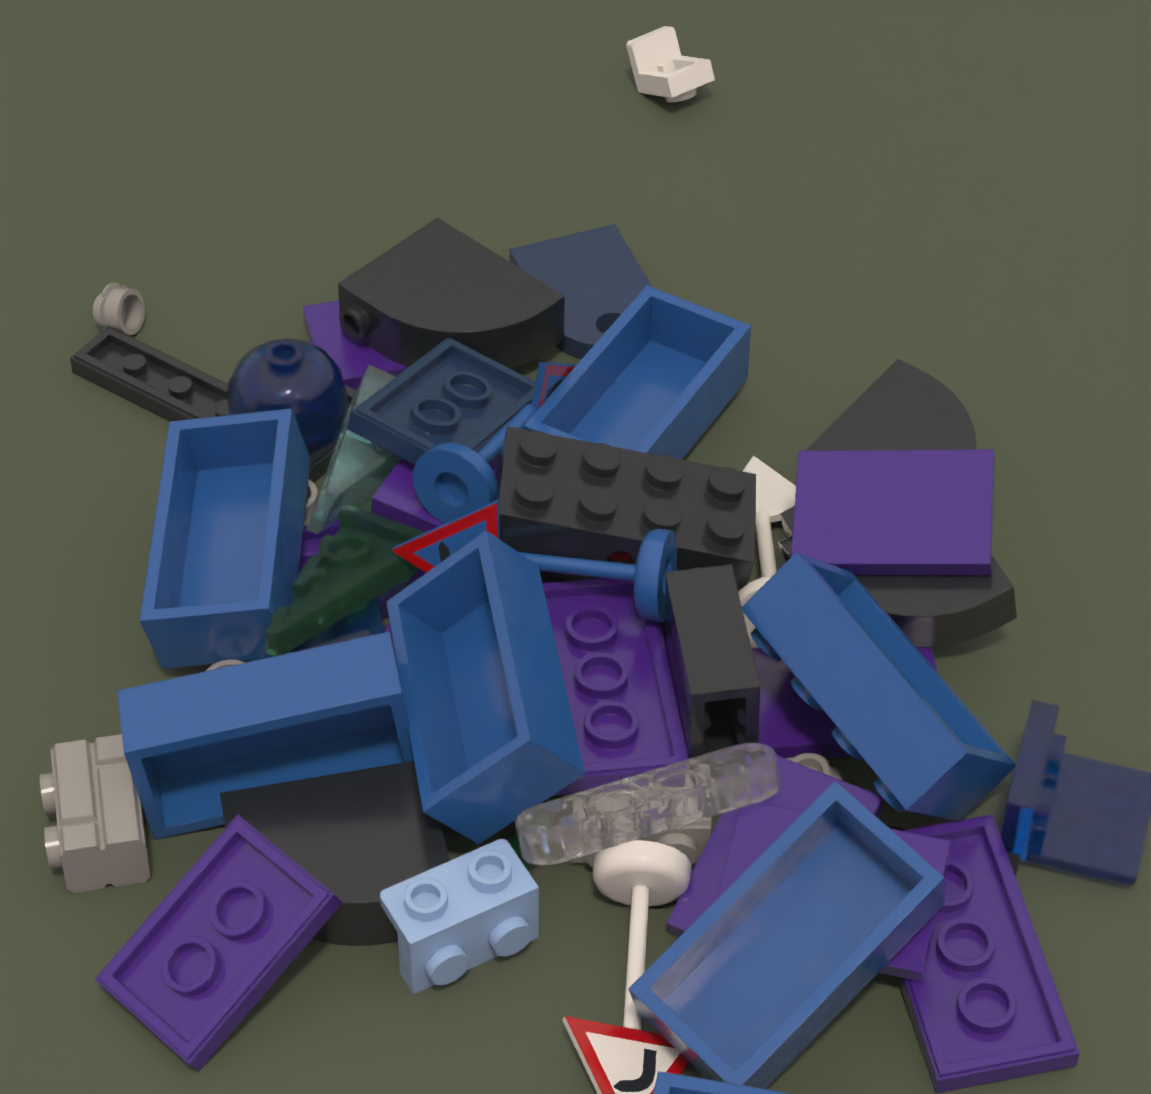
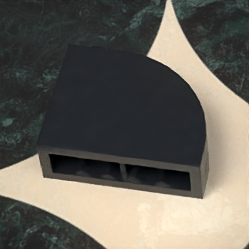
(451, 288)
(899, 411)
(935, 607)
(351, 835)

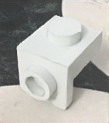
(662, 69)

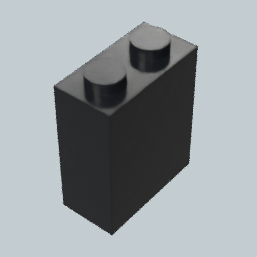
(711, 659)

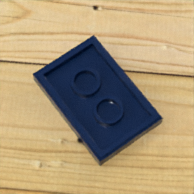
(442, 399)

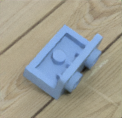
(462, 914)

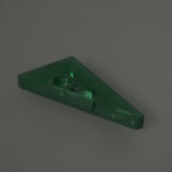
(342, 577)

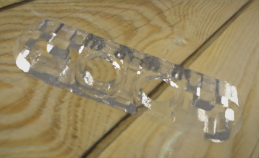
(647, 803)

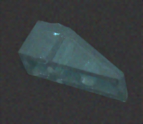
(356, 463)

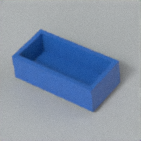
(651, 378)
(224, 536)
(483, 689)
(876, 690)
(260, 727)
(789, 943)

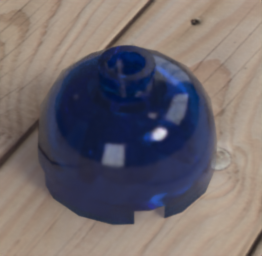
(295, 377)

